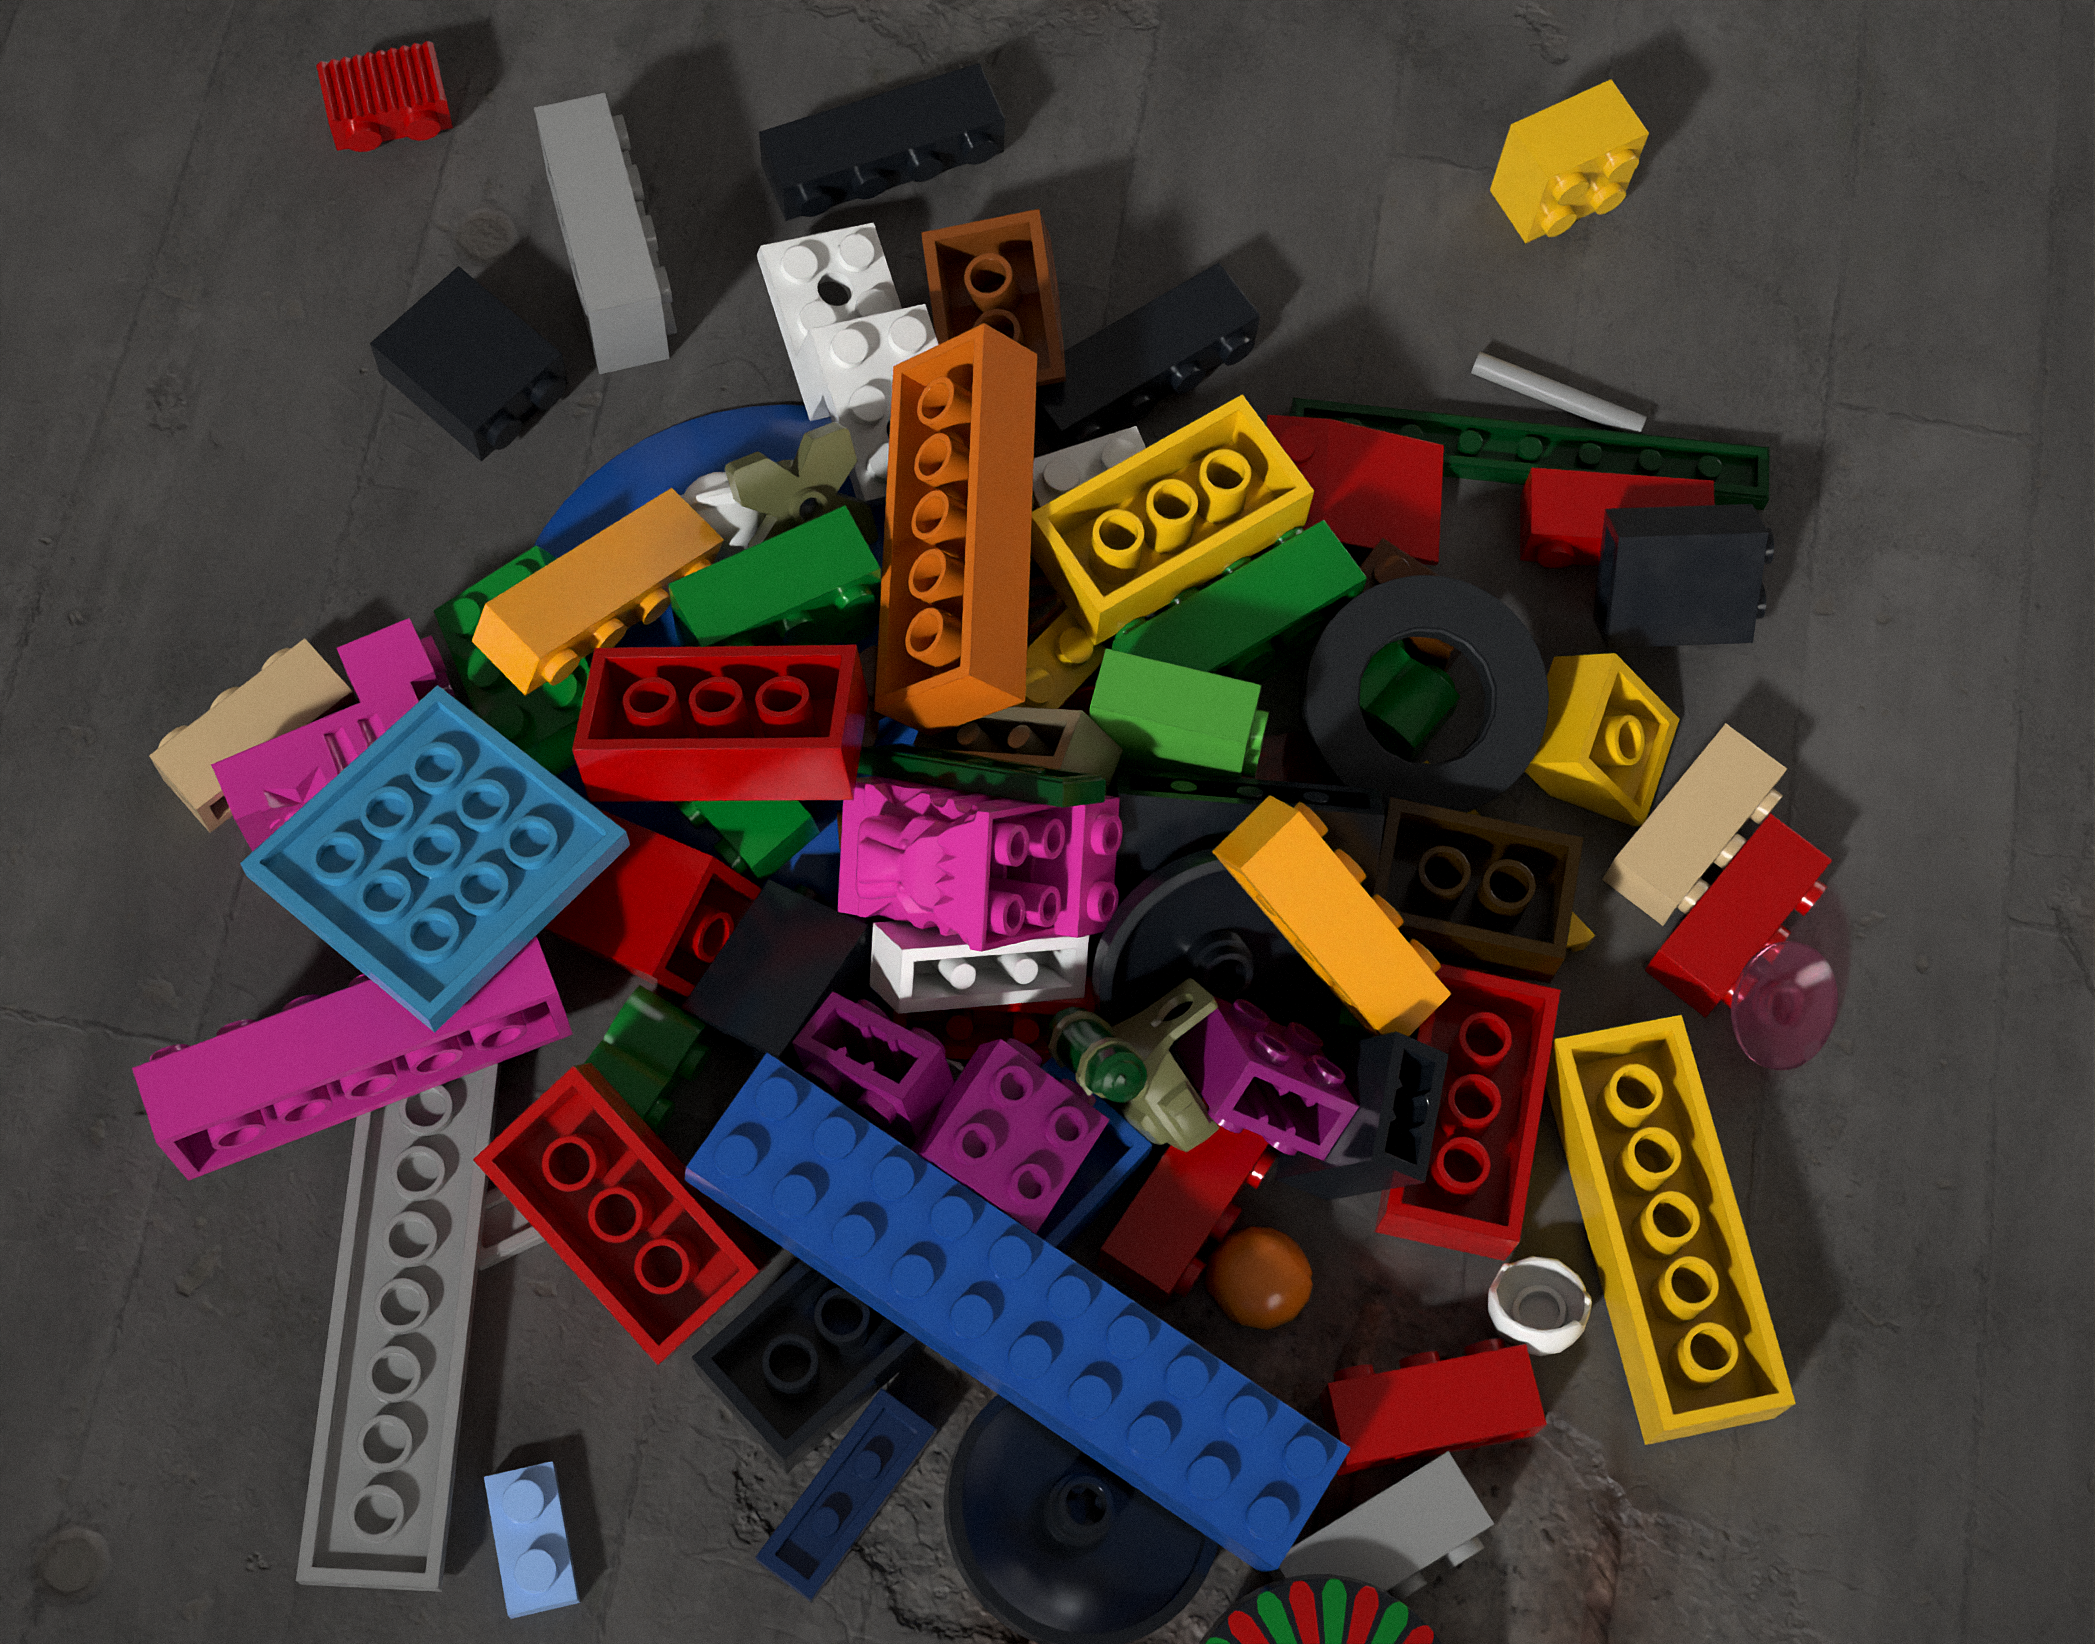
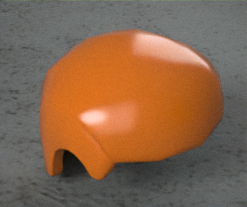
(1259, 1277)

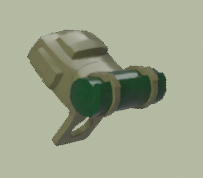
(1135, 1065)

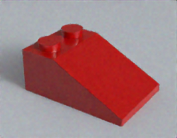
(1367, 484)

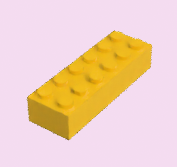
(1665, 1231)

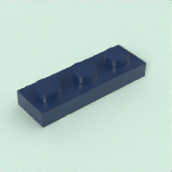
(846, 1495)

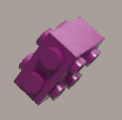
(875, 1066)
(1267, 1079)
(1012, 1131)

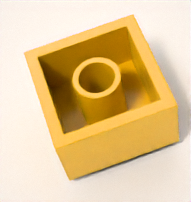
(1568, 161)

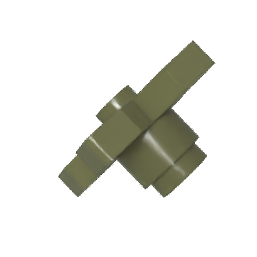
(802, 487)

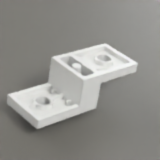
(848, 350)

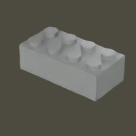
(606, 232)

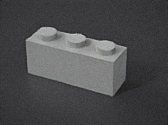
(1398, 1532)

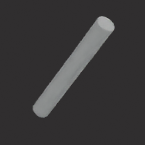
(1557, 394)

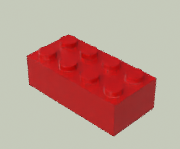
(722, 723)
(1486, 1116)
(621, 1211)

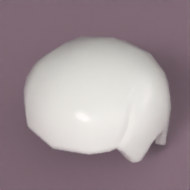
(1539, 1305)

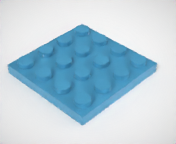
(435, 856)

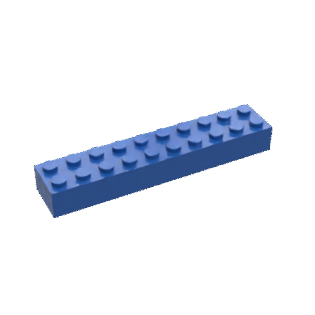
(1017, 1314)

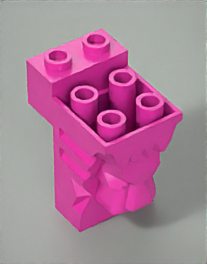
(278, 777)
(978, 862)

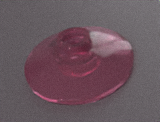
(1784, 1005)

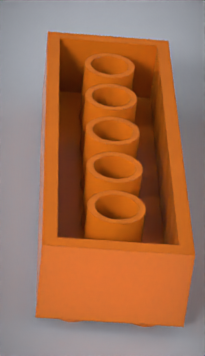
(957, 533)

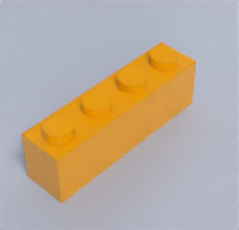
(594, 592)
(1332, 919)

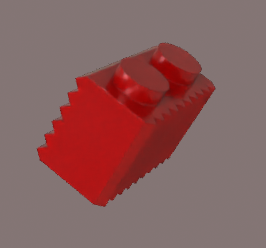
(384, 97)

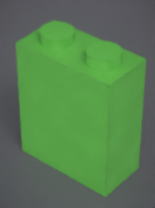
(1178, 717)

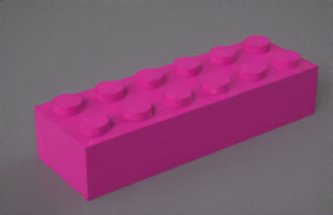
(334, 1062)

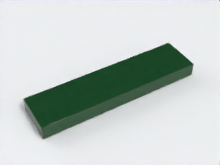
(982, 775)

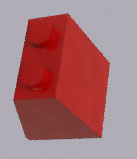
(657, 910)

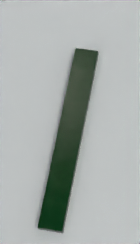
(1509, 449)

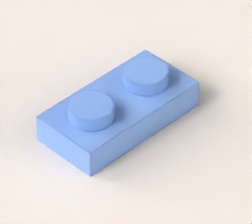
(531, 1540)

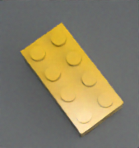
(1168, 518)

